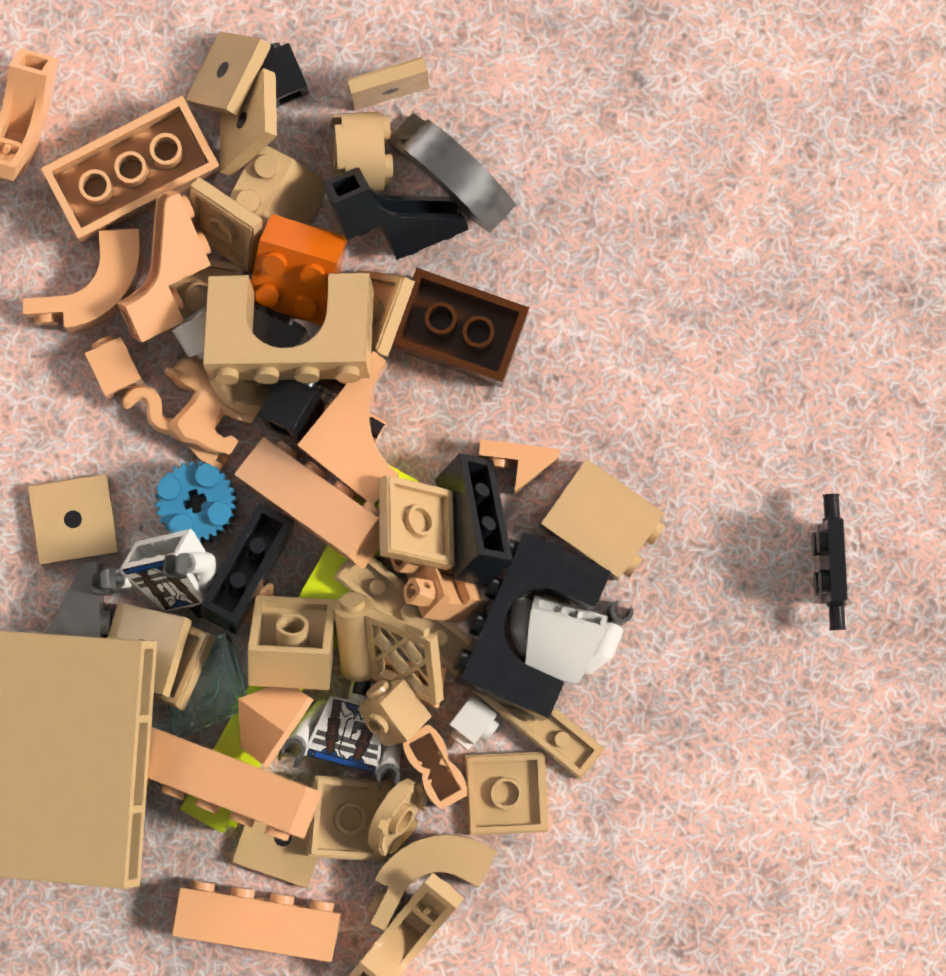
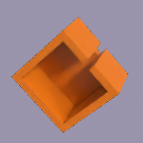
(295, 268)

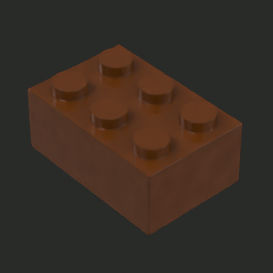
(460, 328)

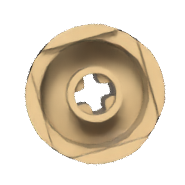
(362, 143)

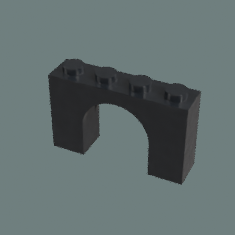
(489, 663)

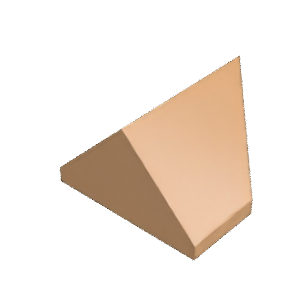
(269, 719)

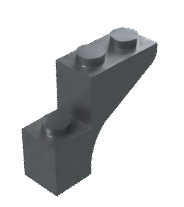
(81, 610)

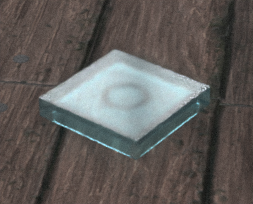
(215, 692)

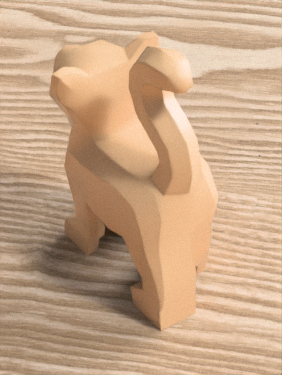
(198, 420)

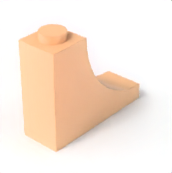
(344, 440)

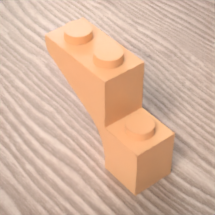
(175, 255)

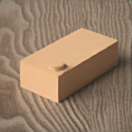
(130, 169)

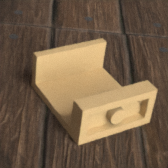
(604, 520)

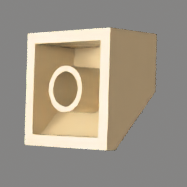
(279, 187)
(291, 642)

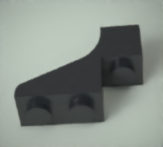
(406, 221)
(290, 405)

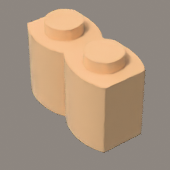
(439, 776)

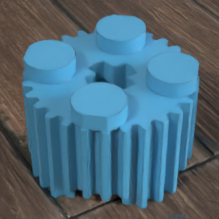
(176, 491)

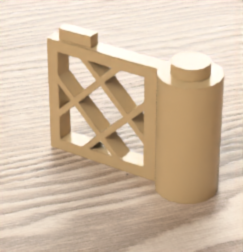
(364, 647)

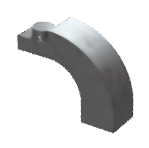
(453, 170)

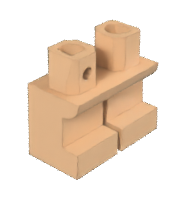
(437, 592)

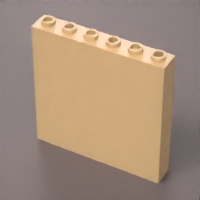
(74, 757)

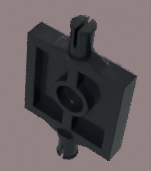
(830, 547)

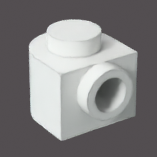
(192, 333)
(473, 722)

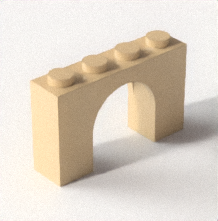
(336, 352)

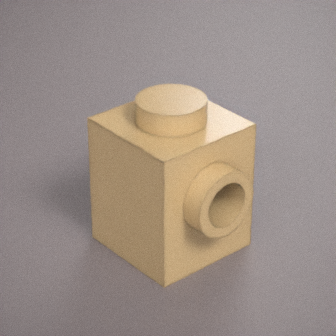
(393, 711)

